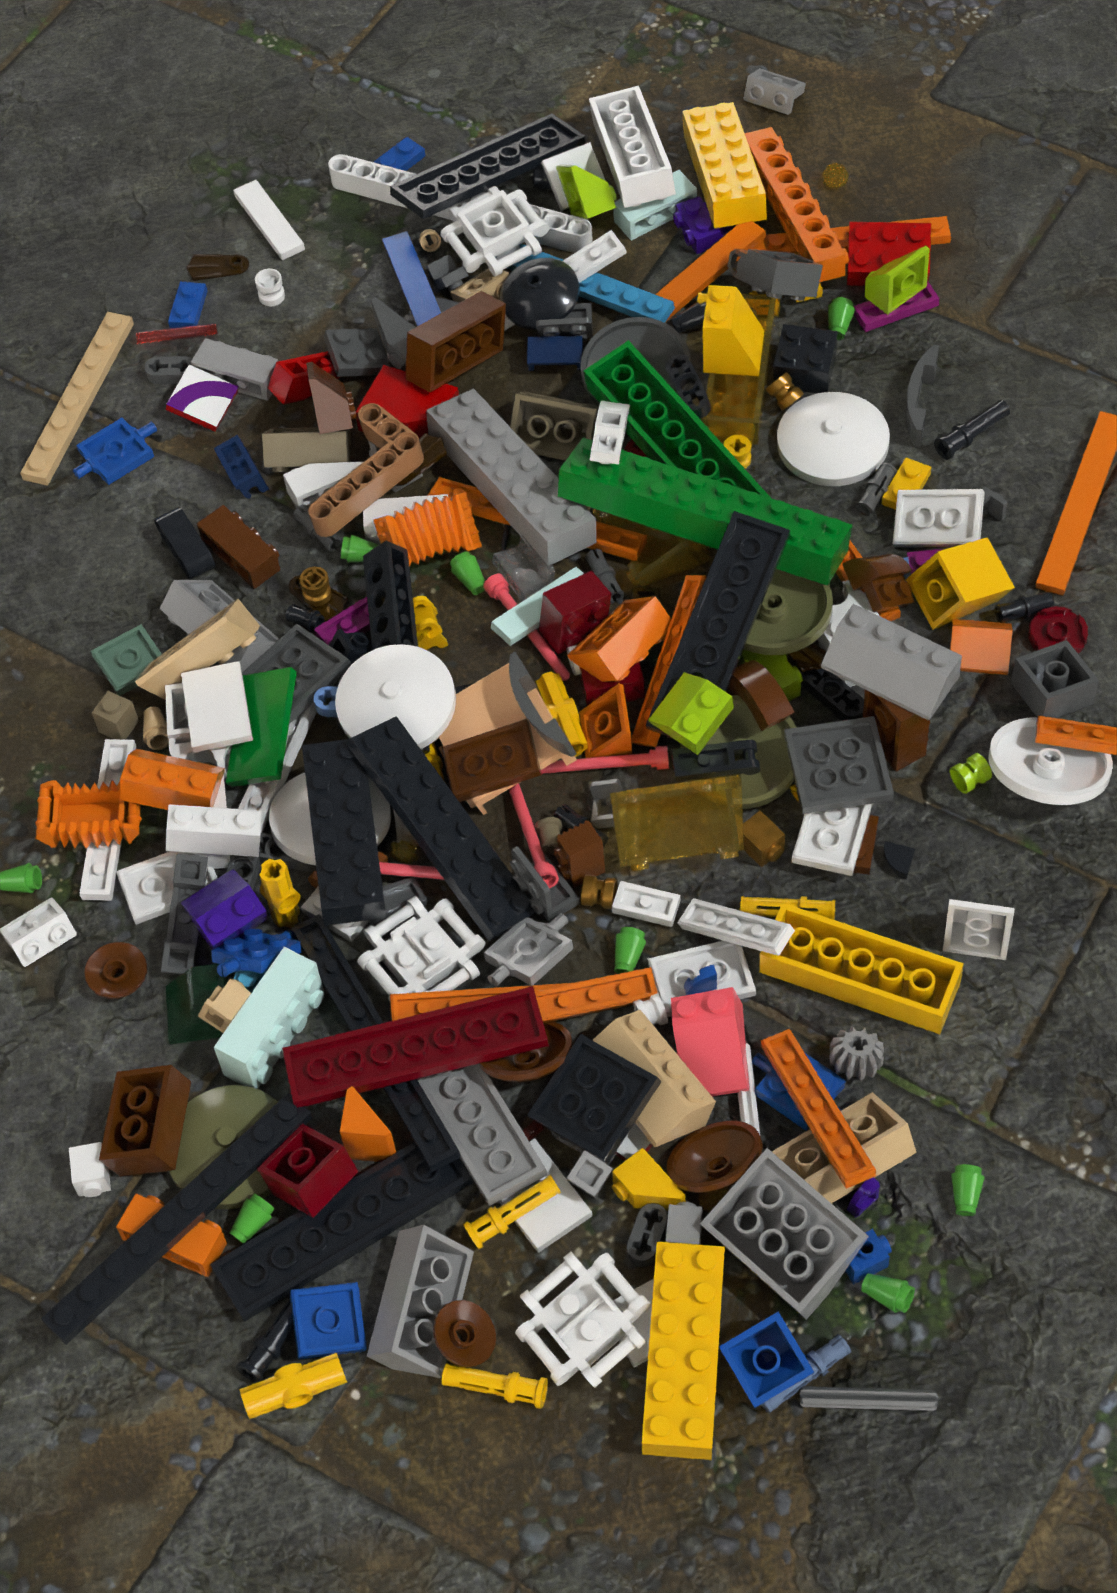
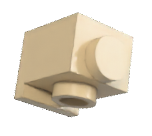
(224, 1004)

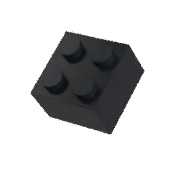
(807, 357)

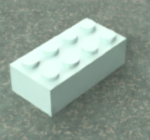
(270, 1019)

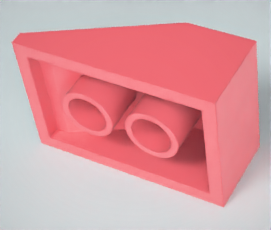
(712, 1039)

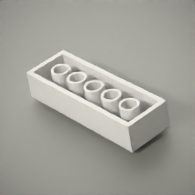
(632, 147)

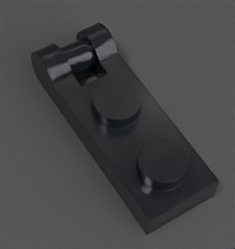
(715, 760)

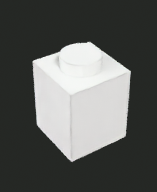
(87, 1173)

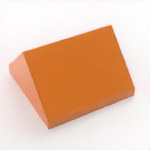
(983, 645)
(607, 725)
(363, 1131)

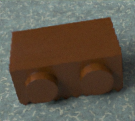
(579, 854)

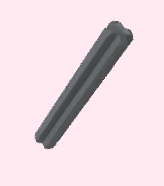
(868, 1398)

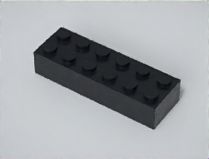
(343, 834)

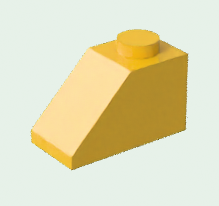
(645, 1182)

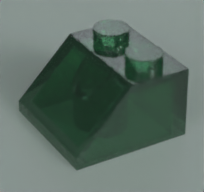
(185, 1000)

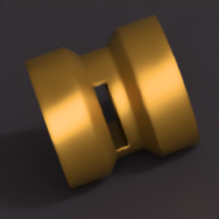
(784, 391)
(315, 586)
(598, 891)

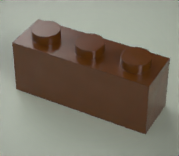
(239, 546)

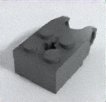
(776, 273)

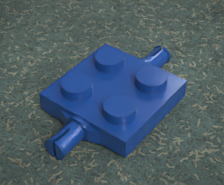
(115, 450)
(252, 951)
(775, 1094)

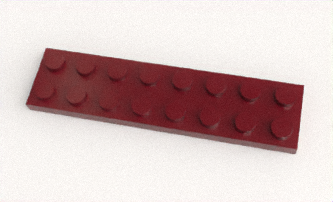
(415, 1047)

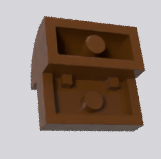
(882, 580)

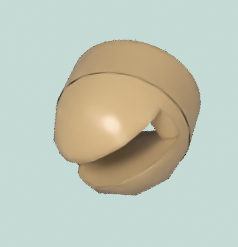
(436, 239)

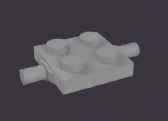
(528, 950)

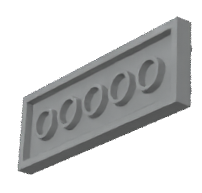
(483, 1131)

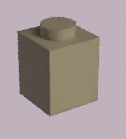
(115, 716)

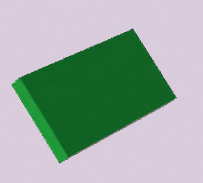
(269, 709)

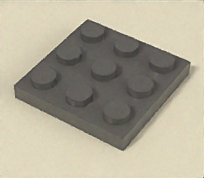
(313, 660)
(838, 765)

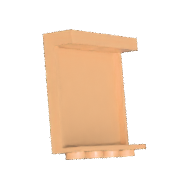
(490, 706)

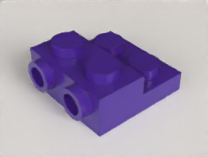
(697, 225)

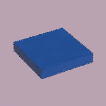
(328, 1320)

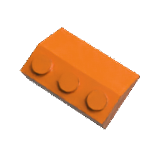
(622, 639)
(166, 780)

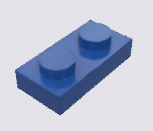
(402, 155)
(187, 304)

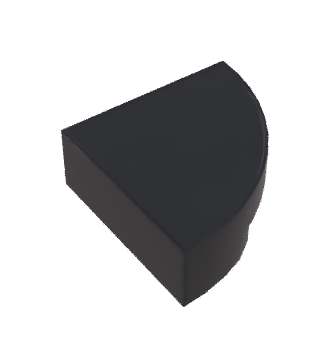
(899, 858)

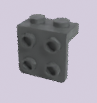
(575, 324)
(542, 899)

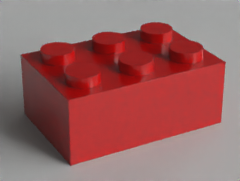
(881, 242)

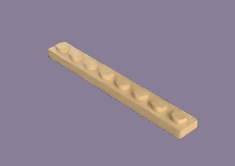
(77, 399)

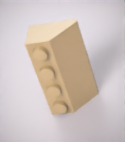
(201, 648)
(680, 1100)
(878, 1130)

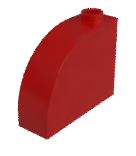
(405, 399)

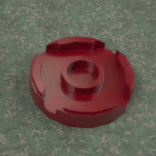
(1055, 626)

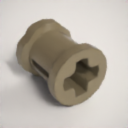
(548, 830)

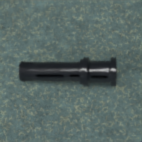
(963, 434)
(268, 1347)

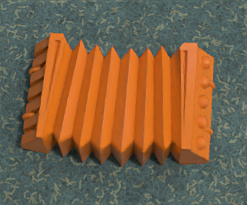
(431, 528)
(85, 815)

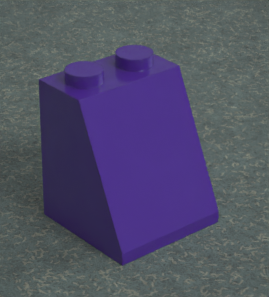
(225, 909)

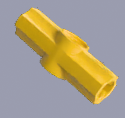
(562, 709)
(279, 893)
(292, 1386)

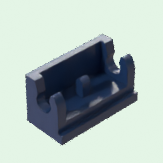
(554, 351)
(240, 466)

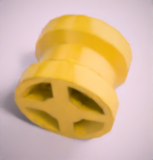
(742, 446)

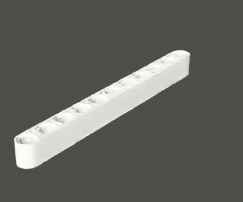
(374, 182)

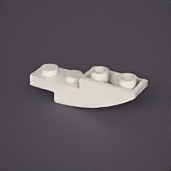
(609, 432)

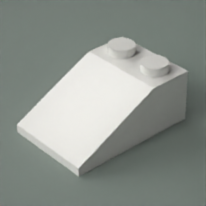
(978, 929)

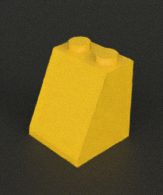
(730, 334)
(959, 582)

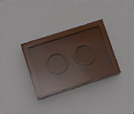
(491, 760)

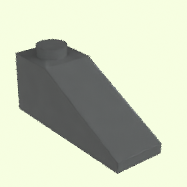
(393, 332)

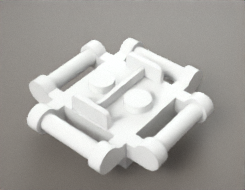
(495, 230)
(421, 950)
(583, 1320)

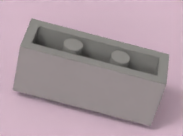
(237, 366)

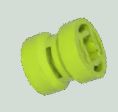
(969, 774)

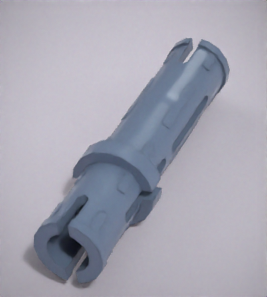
(820, 1362)

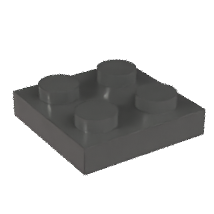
(356, 351)

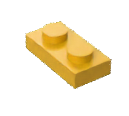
(910, 476)

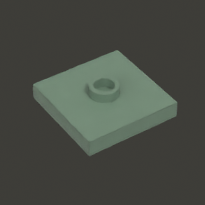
(126, 658)

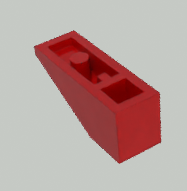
(291, 379)

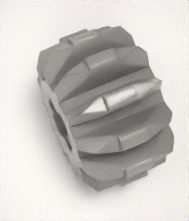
(856, 1053)

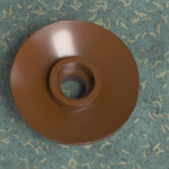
(114, 959)
(473, 1326)

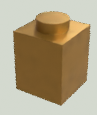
(763, 839)

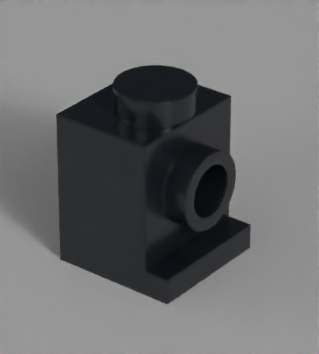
(351, 644)

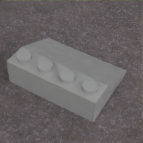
(785, 1233)

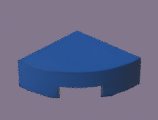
(702, 983)

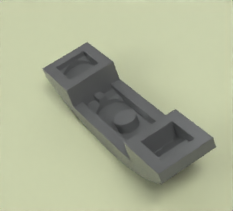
(923, 373)
(521, 685)
(182, 933)

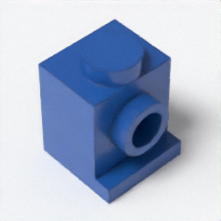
(872, 1262)

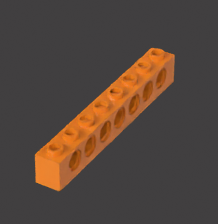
(794, 204)

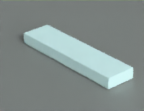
(526, 615)

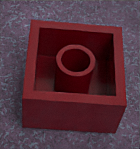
(573, 610)
(307, 1170)

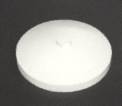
(833, 439)
(397, 683)
(1046, 771)
(292, 823)

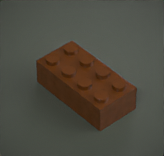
(455, 341)

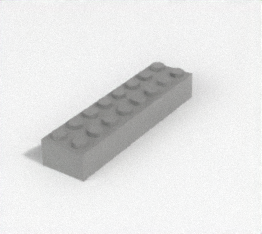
(511, 476)

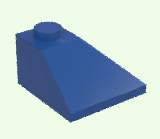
(766, 1359)

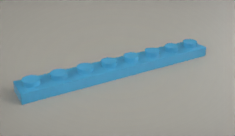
(617, 294)

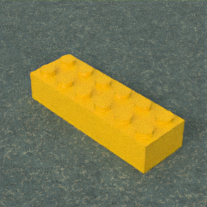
(724, 165)
(865, 969)
(683, 1351)

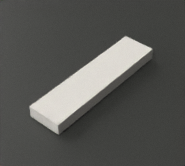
(269, 220)
(736, 926)

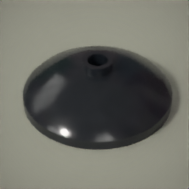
(549, 298)

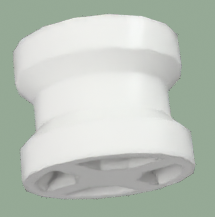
(652, 1009)

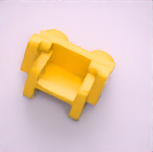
(426, 624)

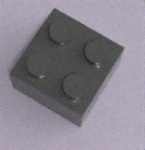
(1054, 681)

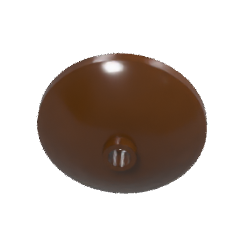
(533, 1063)
(714, 1156)

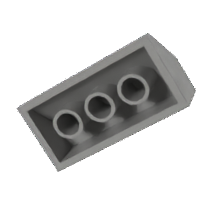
(196, 601)
(892, 662)
(421, 1279)

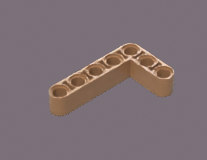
(397, 458)

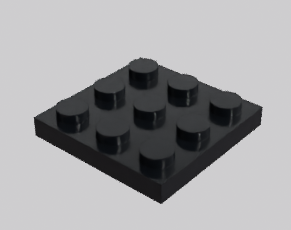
(594, 1098)

